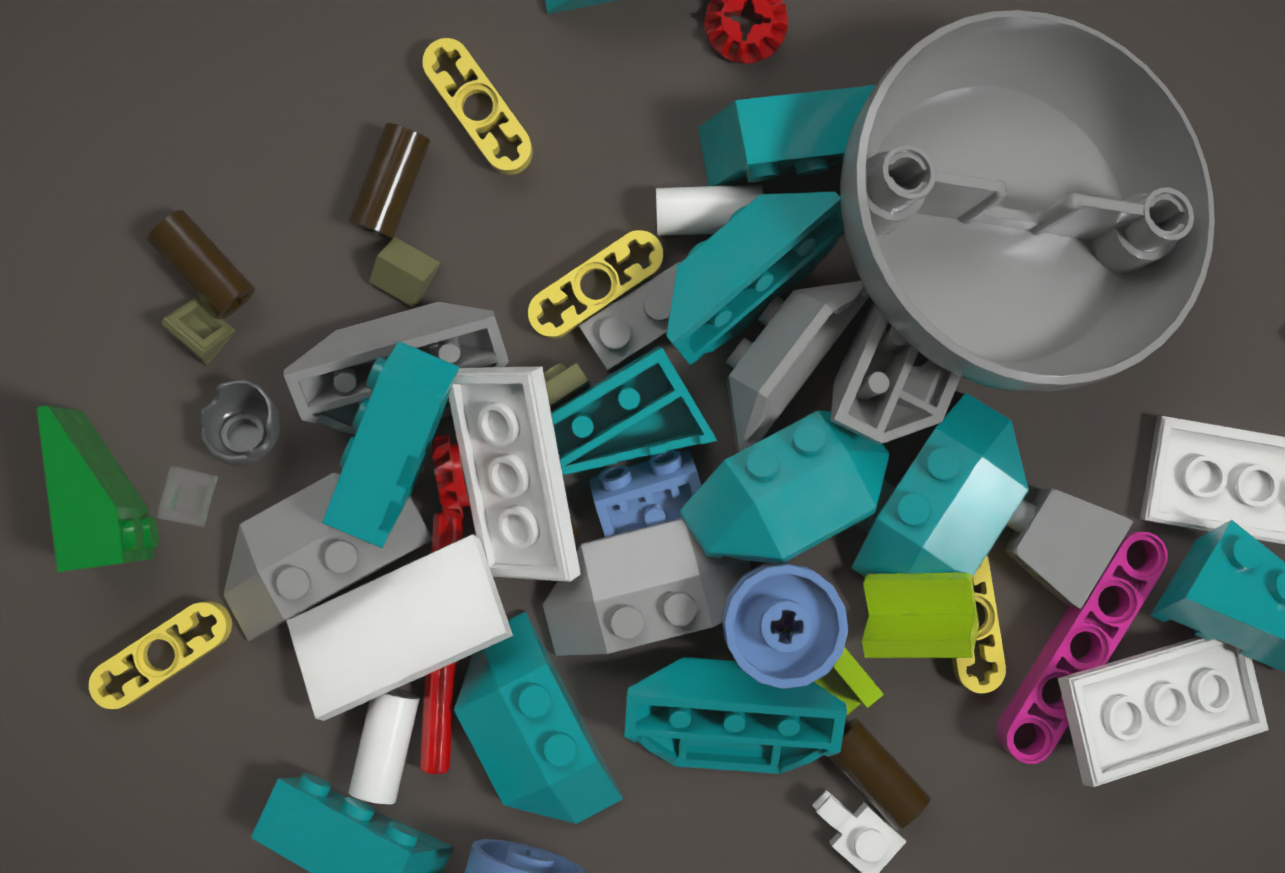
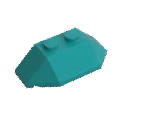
(747, 264)
(787, 492)
(950, 498)
(727, 720)
(532, 731)

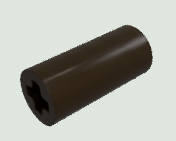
(389, 180)
(200, 264)
(879, 776)

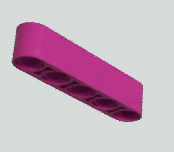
(1056, 658)

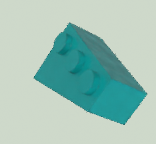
(780, 135)
(628, 416)
(389, 442)
(1232, 593)
(342, 833)

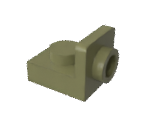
(564, 383)

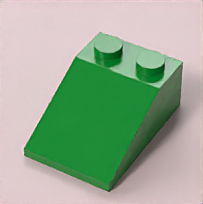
(90, 498)

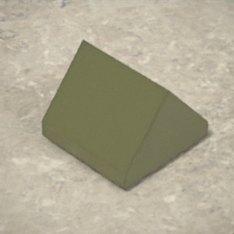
(403, 271)
(198, 330)

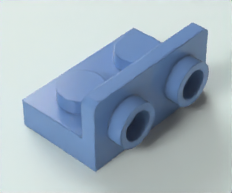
(644, 492)

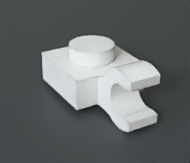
(862, 836)

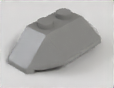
(786, 354)
(333, 375)
(888, 384)
(294, 561)
(639, 591)

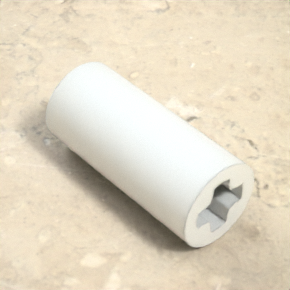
(700, 208)
(384, 747)

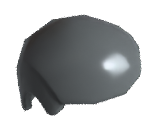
(240, 423)

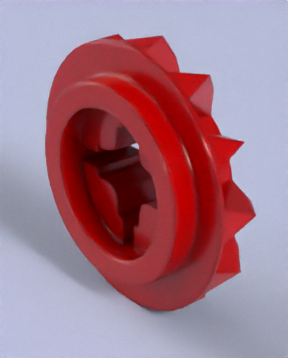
(760, 42)
(450, 477)

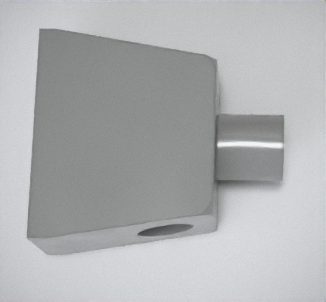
(1065, 543)

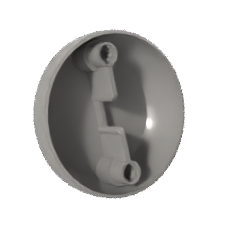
(1027, 202)

